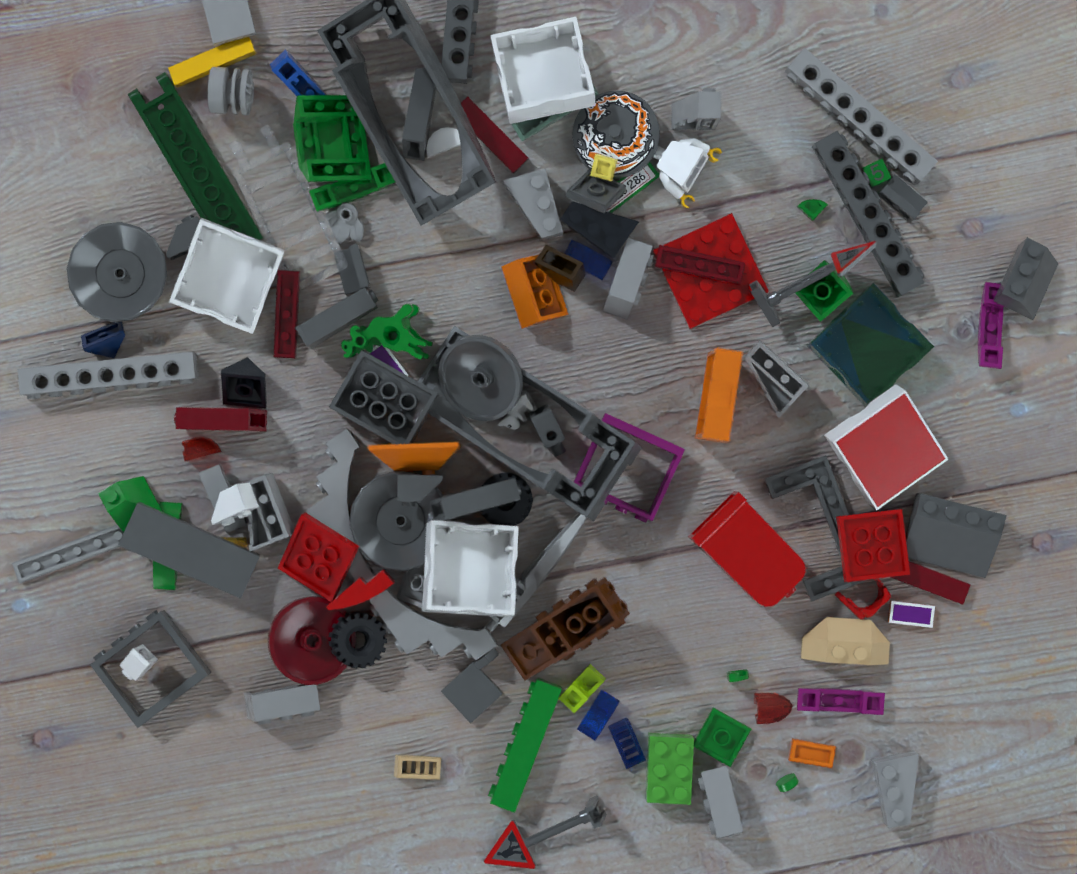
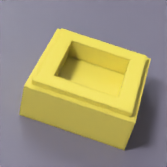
(604, 167)

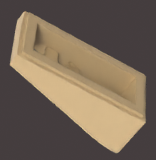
(417, 775)

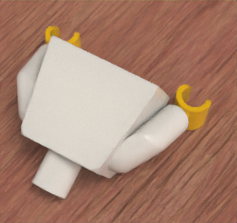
(681, 165)

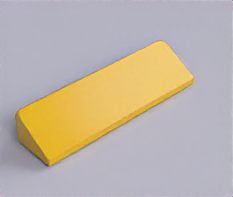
(220, 56)

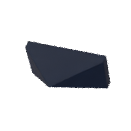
(104, 340)

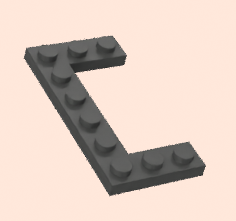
(821, 476)

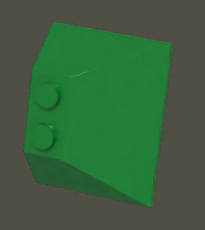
(330, 139)

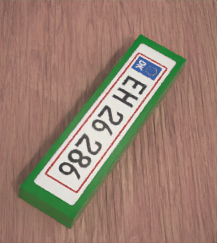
(635, 184)

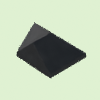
(244, 385)

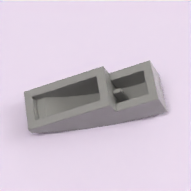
(214, 482)

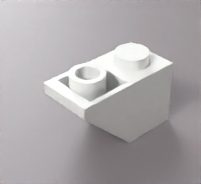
(234, 503)

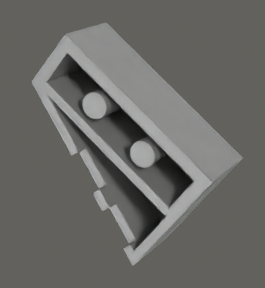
(697, 111)
(536, 202)
(628, 278)
(776, 378)
(271, 519)
(282, 703)

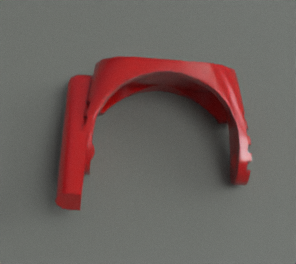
(862, 612)

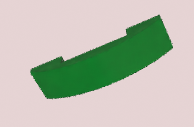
(347, 191)
(164, 576)

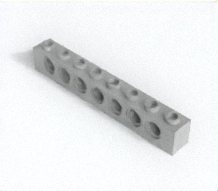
(857, 104)
(30, 377)

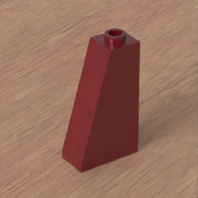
(221, 419)

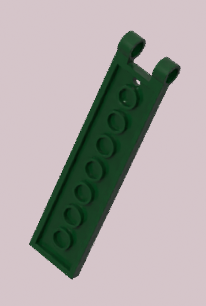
(193, 159)

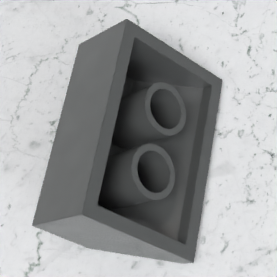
(1027, 278)

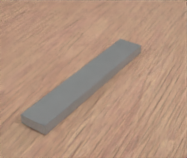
(67, 554)

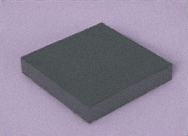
(595, 192)
(471, 692)

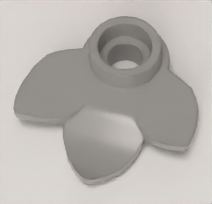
(345, 227)

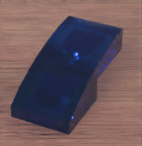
(594, 263)
(598, 715)

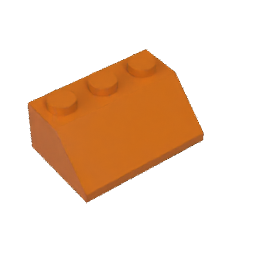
(533, 292)

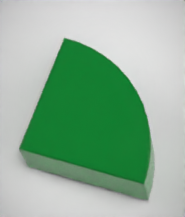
(812, 208)
(737, 675)

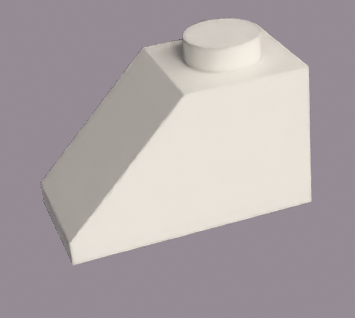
(138, 662)

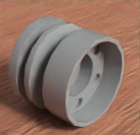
(226, 90)

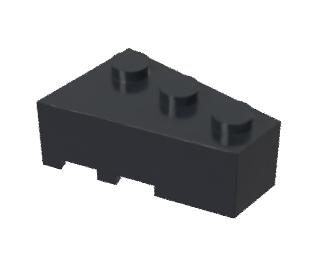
(601, 229)

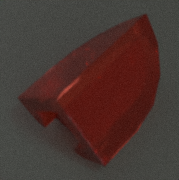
(198, 448)
(771, 707)

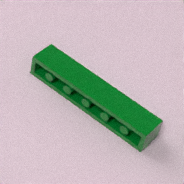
(526, 744)

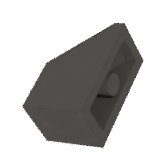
(182, 237)
(415, 487)

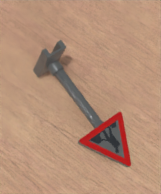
(513, 849)

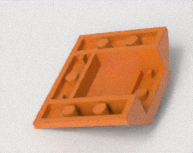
(416, 457)

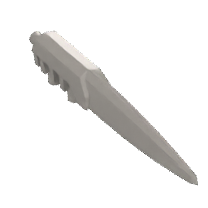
(541, 568)

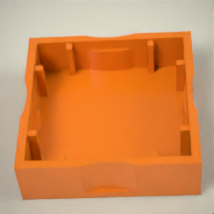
(718, 395)

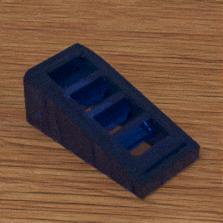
(617, 734)

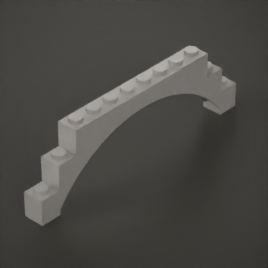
(401, 620)

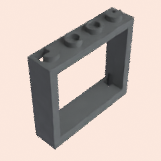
(135, 632)

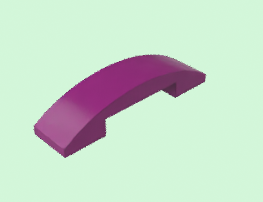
(990, 328)
(840, 700)

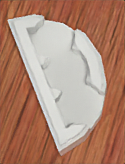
(442, 140)

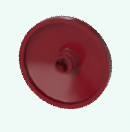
(301, 641)

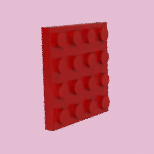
(707, 298)

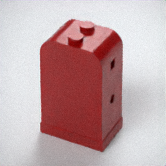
(749, 551)

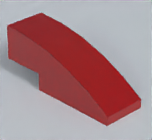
(362, 591)

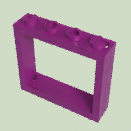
(621, 505)

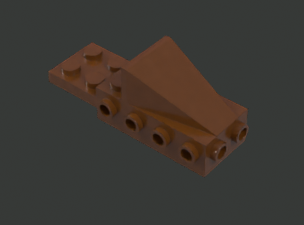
(567, 628)

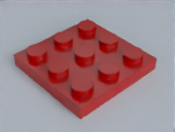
(873, 545)
(318, 557)

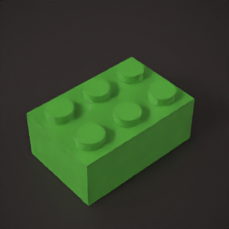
(669, 768)

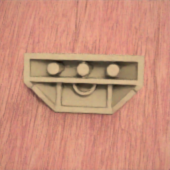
(846, 642)

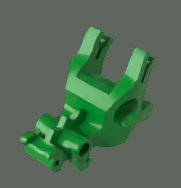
(390, 332)

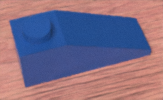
(294, 75)

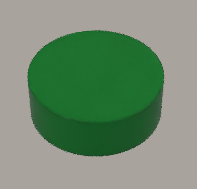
(787, 782)

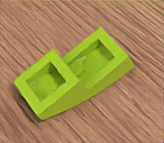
(582, 688)

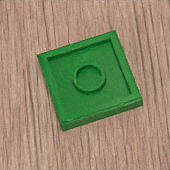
(721, 737)

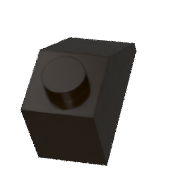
(561, 268)

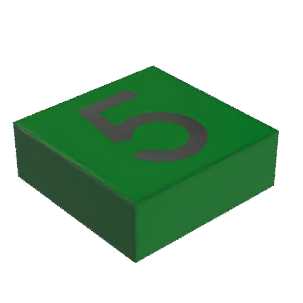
(877, 173)

